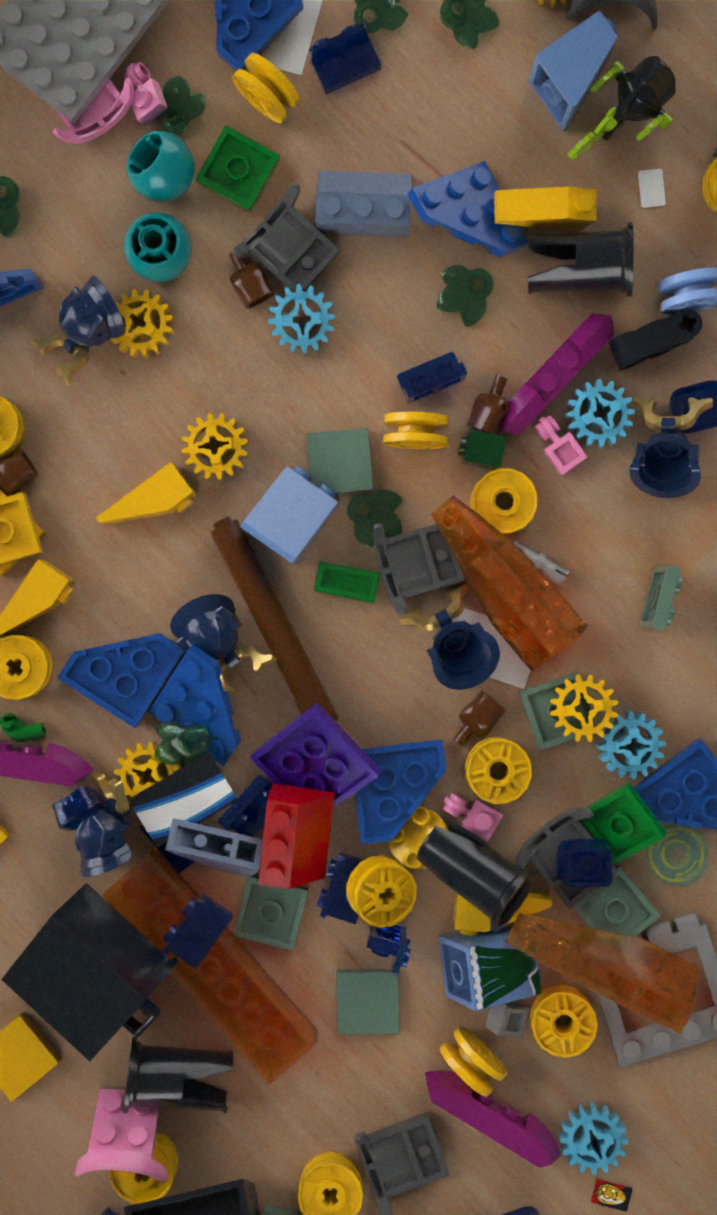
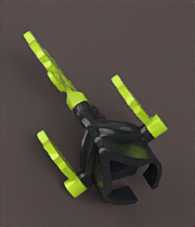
(639, 98)

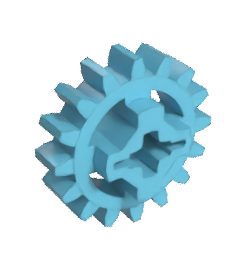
(315, 318)
(595, 402)
(632, 757)
(607, 1134)

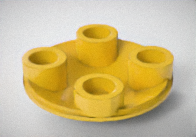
(411, 836)

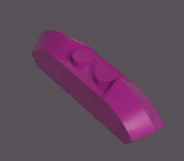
(557, 372)
(54, 766)
(503, 1124)

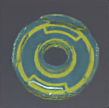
(692, 865)

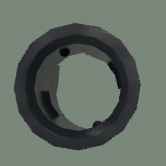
(601, 258)
(477, 873)
(160, 1076)

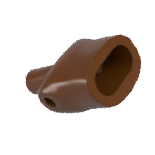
(250, 282)
(489, 408)
(16, 471)
(478, 717)

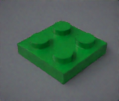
(237, 168)
(624, 822)

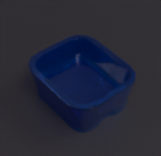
(679, 404)
(75, 806)
(584, 863)

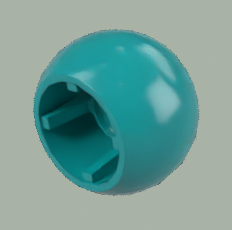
(160, 166)
(157, 226)

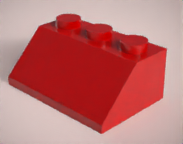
(295, 836)

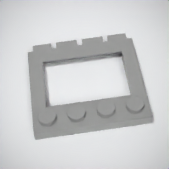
(655, 1038)

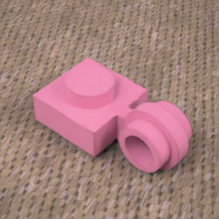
(148, 98)
(564, 451)
(479, 819)

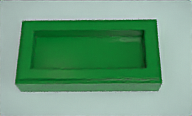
(346, 582)

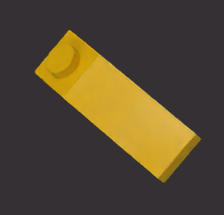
(547, 208)
(156, 496)
(37, 595)
(471, 920)

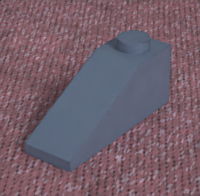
(215, 847)

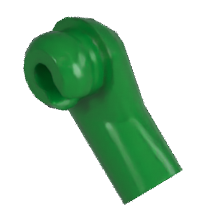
(19, 730)

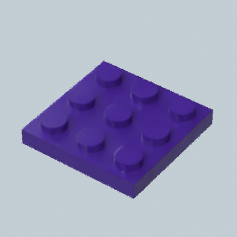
(317, 756)

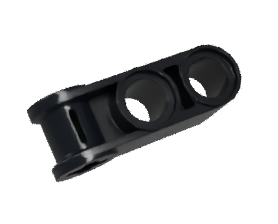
(654, 339)

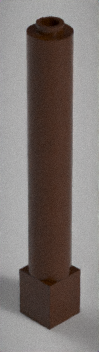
(270, 617)

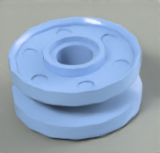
(690, 289)

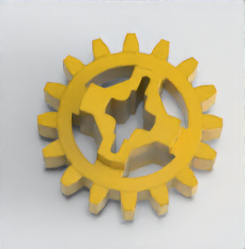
(146, 313)
(213, 433)
(598, 705)
(136, 769)

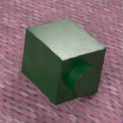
(482, 449)

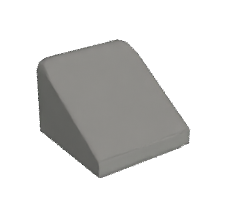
(507, 1019)

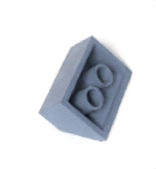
(363, 203)

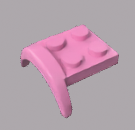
(100, 115)
(122, 1139)

